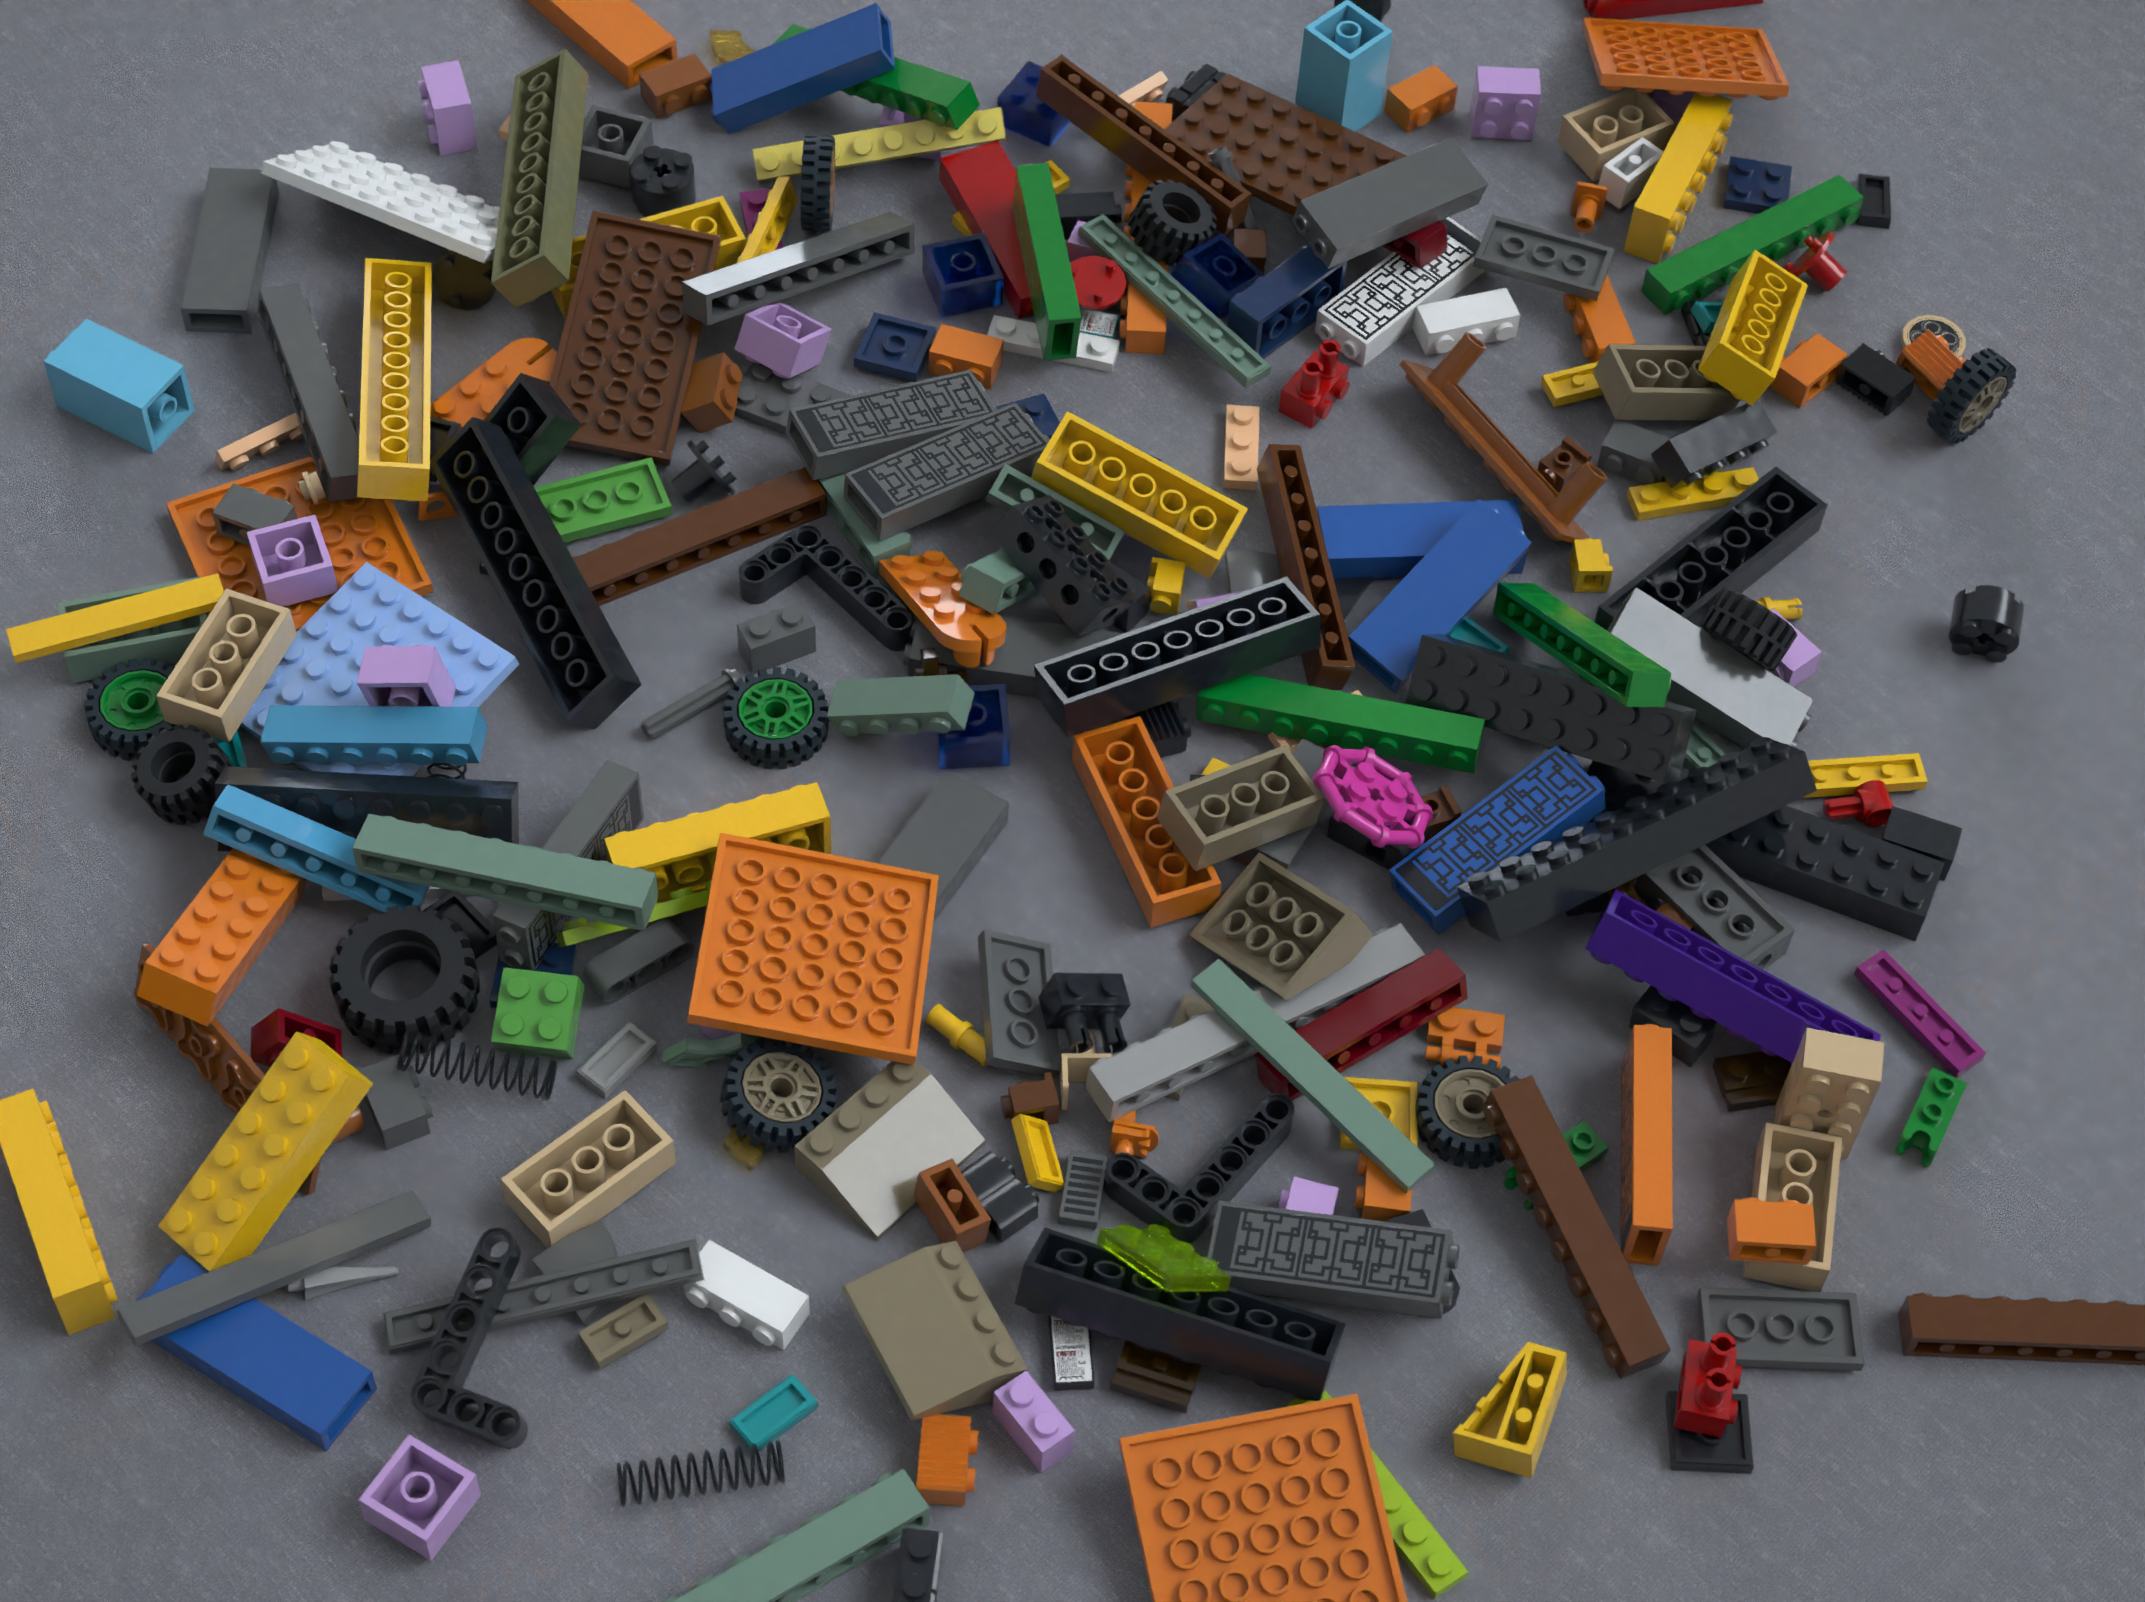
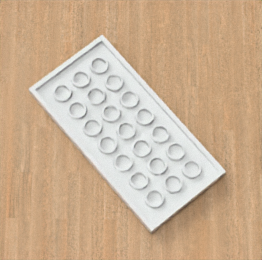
(392, 197)

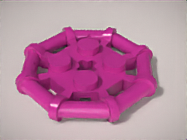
(1373, 797)

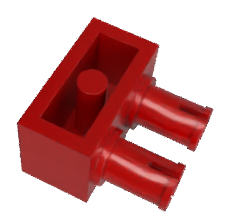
(1315, 386)
(1707, 1386)

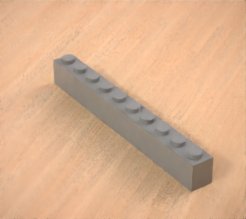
(1211, 1044)

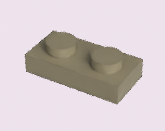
(623, 1330)

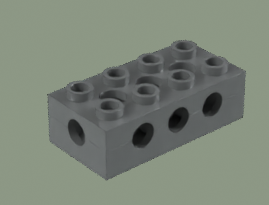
(1718, 906)

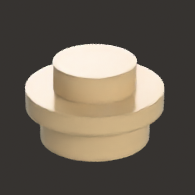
(311, 487)

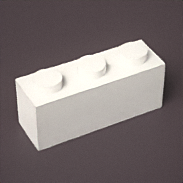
(1486, 315)
(748, 1297)

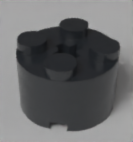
(662, 180)
(1986, 623)

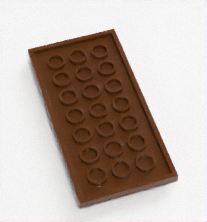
(1275, 144)
(627, 335)

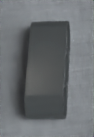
(638, 960)

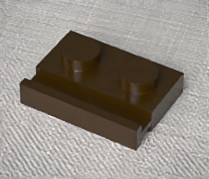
(1751, 1079)
(1155, 1377)

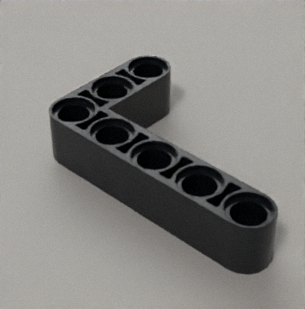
(814, 554)
(1210, 1178)
(467, 1346)

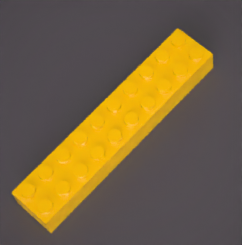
(395, 381)

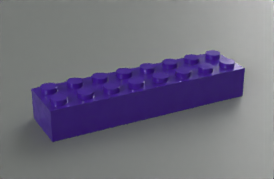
(1712, 979)

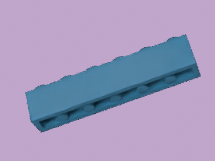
(374, 734)
(303, 849)

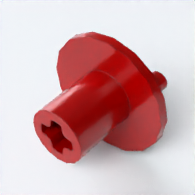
(1818, 262)
(1097, 282)

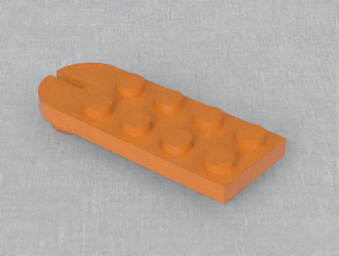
(486, 385)
(931, 590)

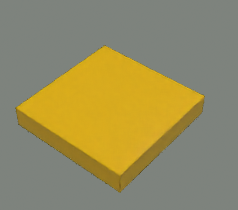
(1393, 1099)

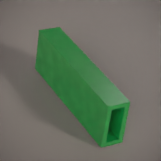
(1046, 262)

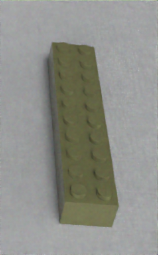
(540, 179)

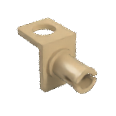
(1076, 1067)

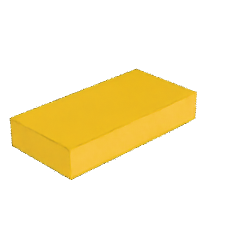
(1037, 1153)

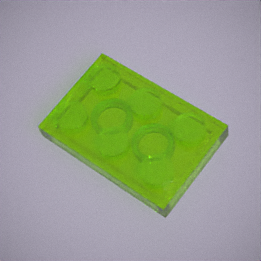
(1163, 1258)

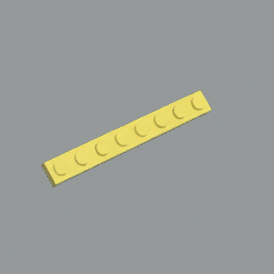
(885, 144)

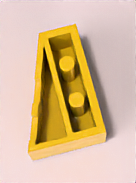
(1516, 1414)

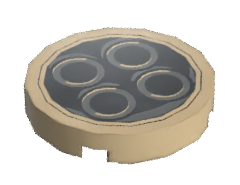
(1938, 326)

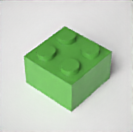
(537, 1013)

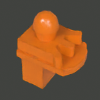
(1133, 1137)

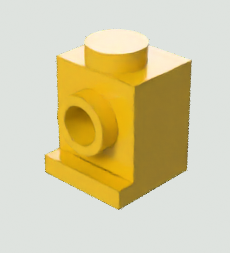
(1589, 566)
(1166, 585)

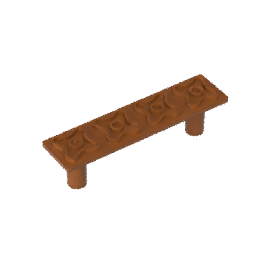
(1502, 458)
(222, 1061)

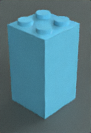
(1344, 66)
(119, 385)

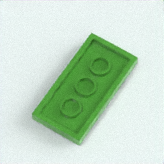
(605, 500)

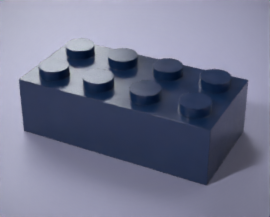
(1284, 301)

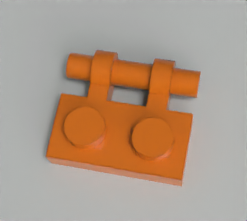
(1468, 1030)

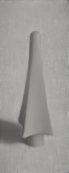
(338, 1278)

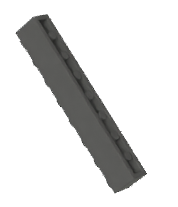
(798, 268)
(312, 388)

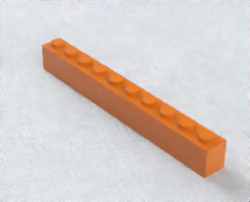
(1144, 323)

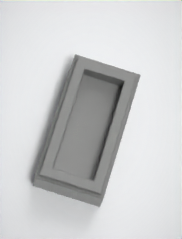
(617, 1060)

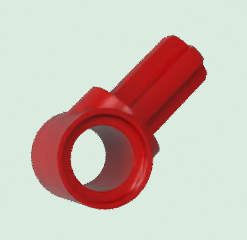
(1868, 804)

